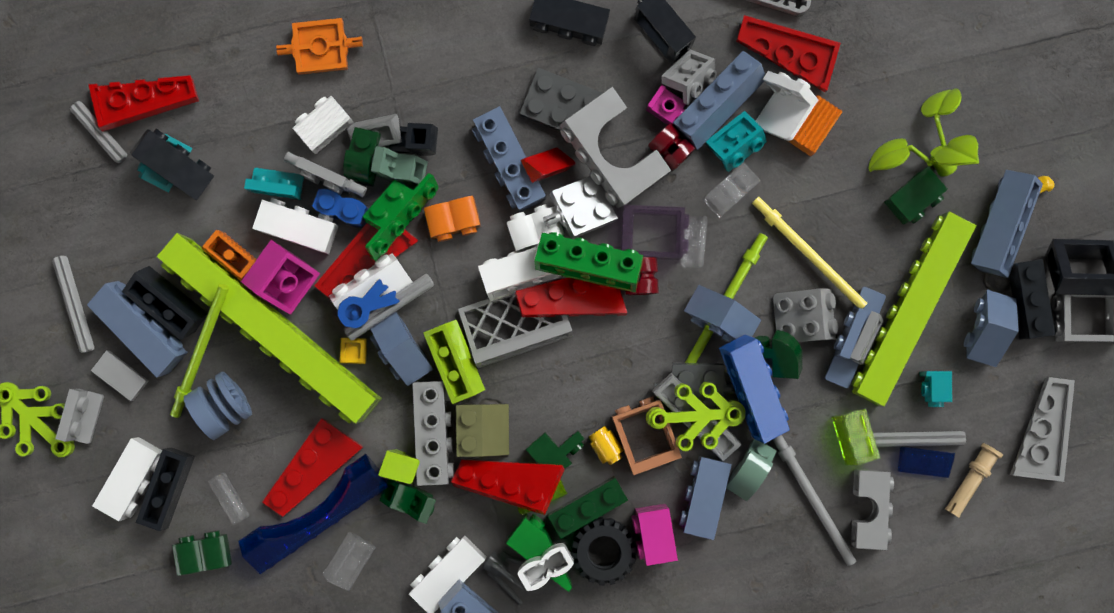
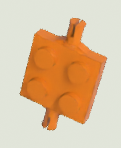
(319, 46)

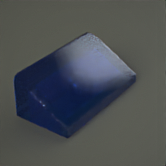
(925, 462)

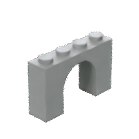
(583, 132)

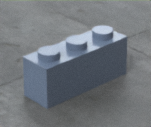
(705, 497)

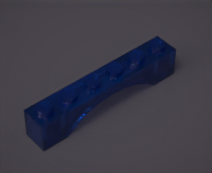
(273, 543)

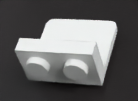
(787, 106)

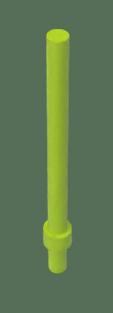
(750, 258)
(199, 350)

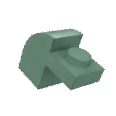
(398, 167)
(751, 470)

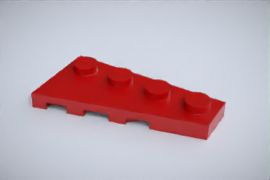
(795, 51)
(130, 102)
(357, 258)
(516, 484)

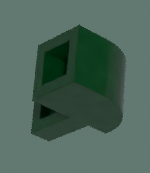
(359, 156)
(785, 354)
(546, 451)
(409, 500)

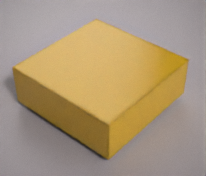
(353, 350)

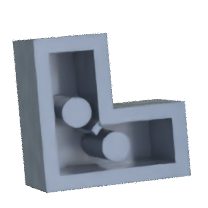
(721, 314)
(993, 328)
(400, 349)

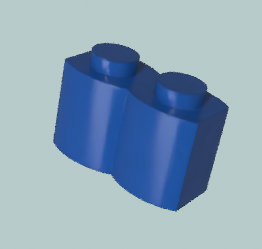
(347, 209)

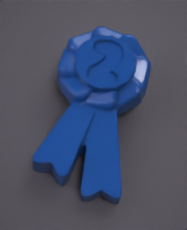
(355, 310)

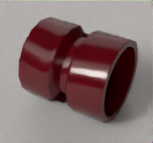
(666, 140)
(647, 283)

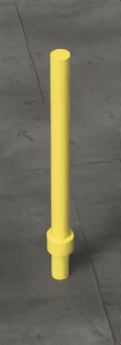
(773, 217)

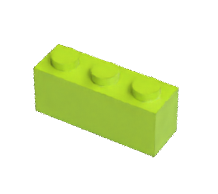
(454, 361)

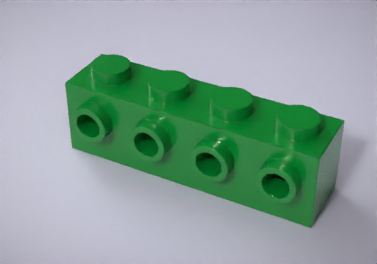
(588, 261)

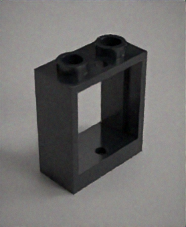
(664, 28)
(1079, 283)

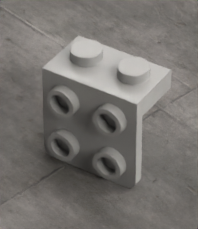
(806, 314)

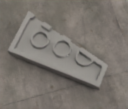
(1047, 435)

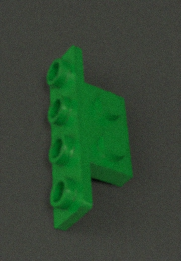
(395, 211)

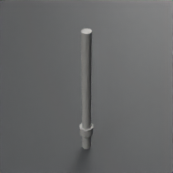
(787, 454)

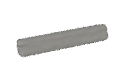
(103, 138)

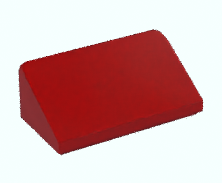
(547, 164)

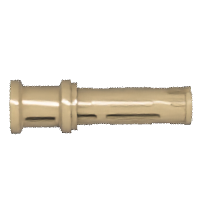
(978, 470)

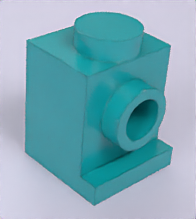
(936, 387)

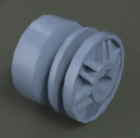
(213, 408)

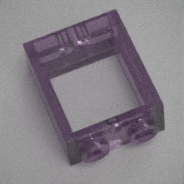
(682, 223)

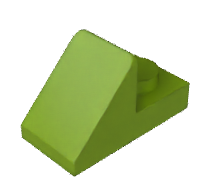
(399, 466)

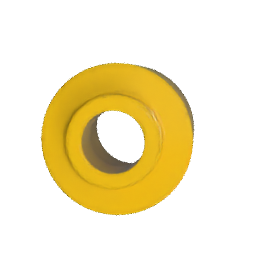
(606, 446)

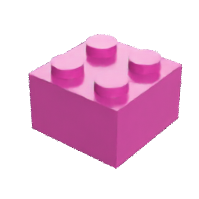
(280, 277)
(655, 534)

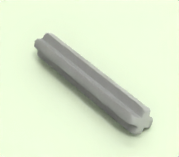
(405, 296)
(73, 304)
(920, 438)

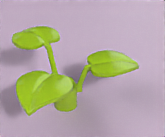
(945, 158)

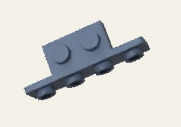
(842, 367)

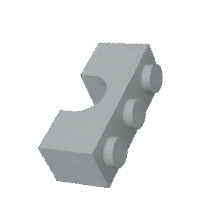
(874, 530)

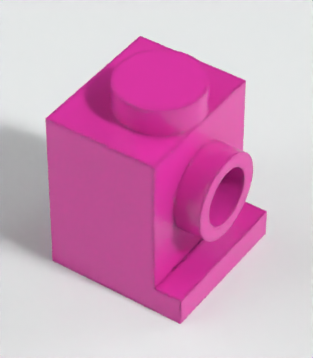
(657, 108)

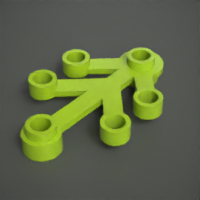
(701, 416)
(30, 417)

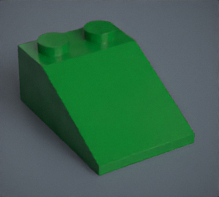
(531, 540)

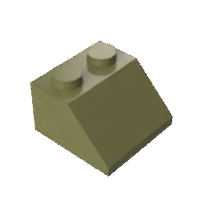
(482, 430)

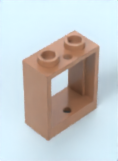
(654, 460)

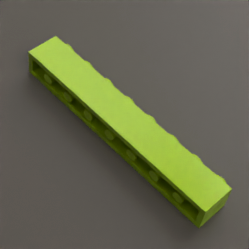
(913, 308)

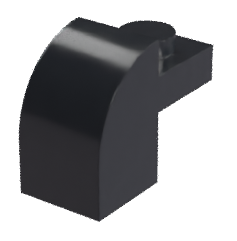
(417, 139)

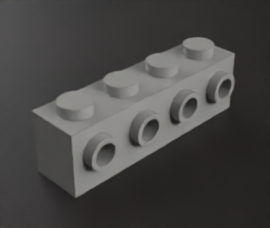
(431, 433)

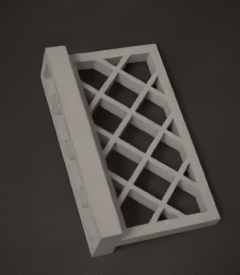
(516, 344)

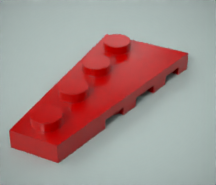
(570, 298)
(313, 464)

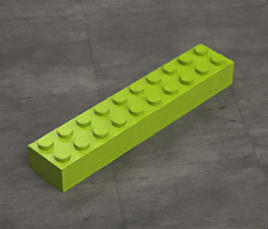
(271, 329)

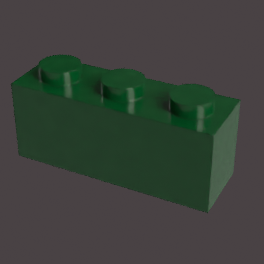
(587, 507)

